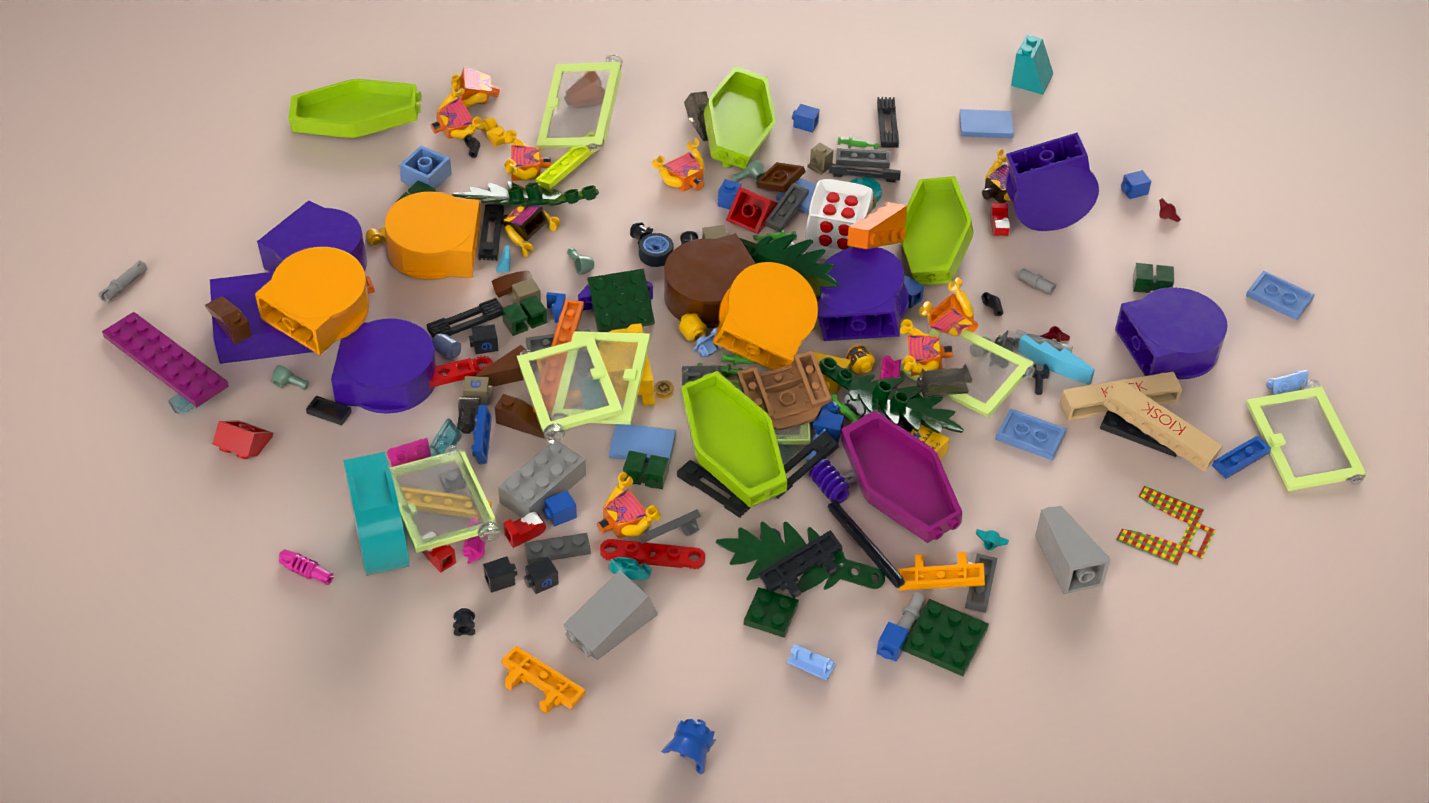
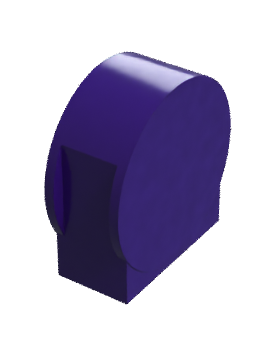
(1051, 183)
(310, 228)
(868, 297)
(1173, 332)
(384, 366)

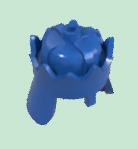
(692, 740)

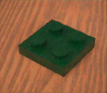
(771, 612)

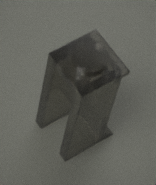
(944, 381)

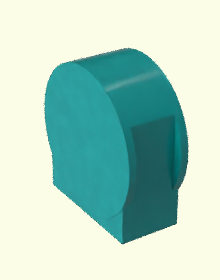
(376, 514)

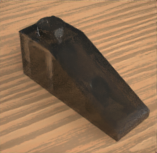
(695, 107)

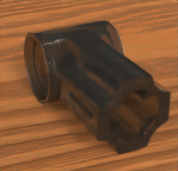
(467, 409)

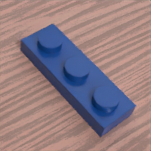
(482, 434)
(1241, 457)

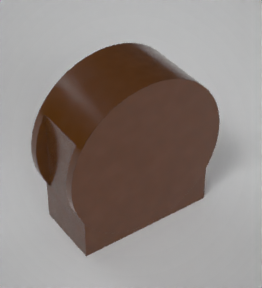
(701, 274)

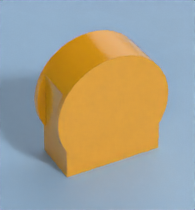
(433, 235)
(316, 297)
(767, 314)

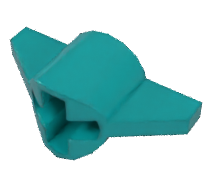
(991, 539)

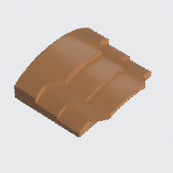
(788, 393)

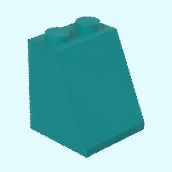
(1032, 66)

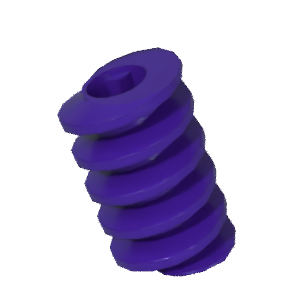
(830, 481)

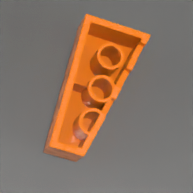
(880, 228)

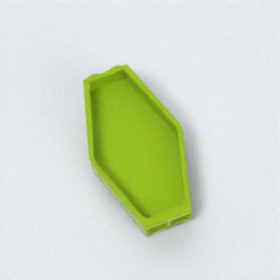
(354, 108)
(739, 117)
(936, 230)
(733, 439)

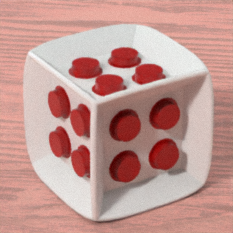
(832, 212)

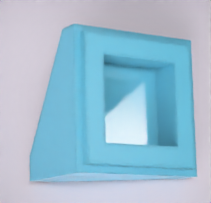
(504, 262)

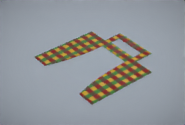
(1163, 548)

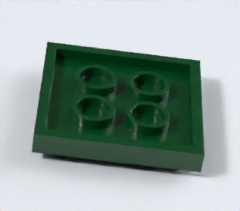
(620, 300)
(945, 637)

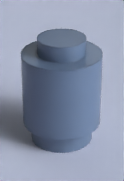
(447, 346)

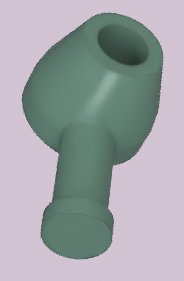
(754, 170)
(582, 263)
(282, 376)

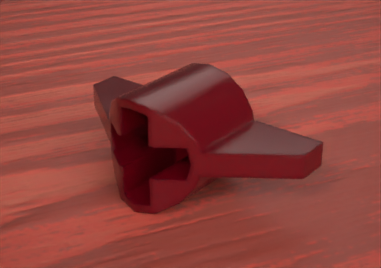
(1168, 211)
(1056, 333)

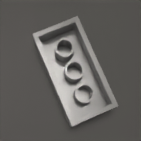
(545, 475)

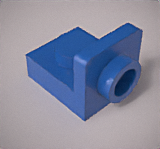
(555, 302)

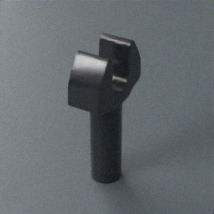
(1039, 376)

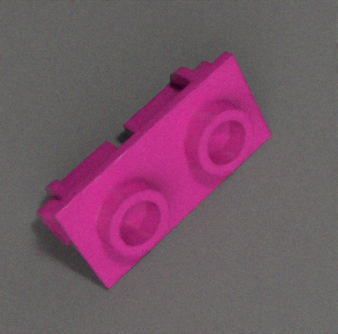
(890, 368)
(409, 452)
(473, 549)

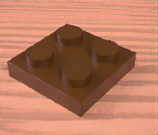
(780, 177)

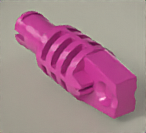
(305, 566)

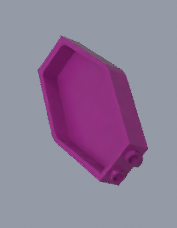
(901, 476)

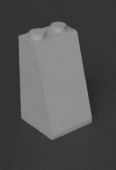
(1070, 551)
(610, 616)

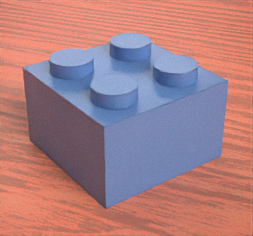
(426, 167)

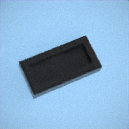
(328, 410)

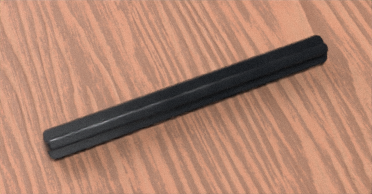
(866, 544)

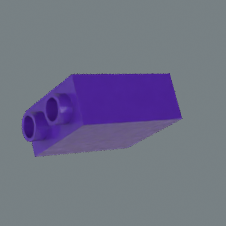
(265, 338)

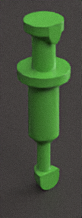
(858, 143)
(775, 235)
(735, 359)
(726, 370)
(846, 410)

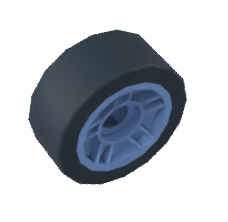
(655, 249)

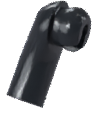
(473, 144)
(993, 302)

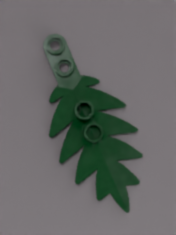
(531, 196)
(792, 257)
(891, 401)
(773, 549)

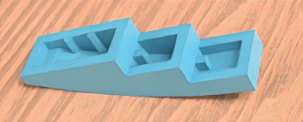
(1060, 362)

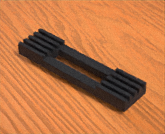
(887, 106)
(839, 170)
(491, 249)
(490, 309)
(823, 445)
(691, 474)

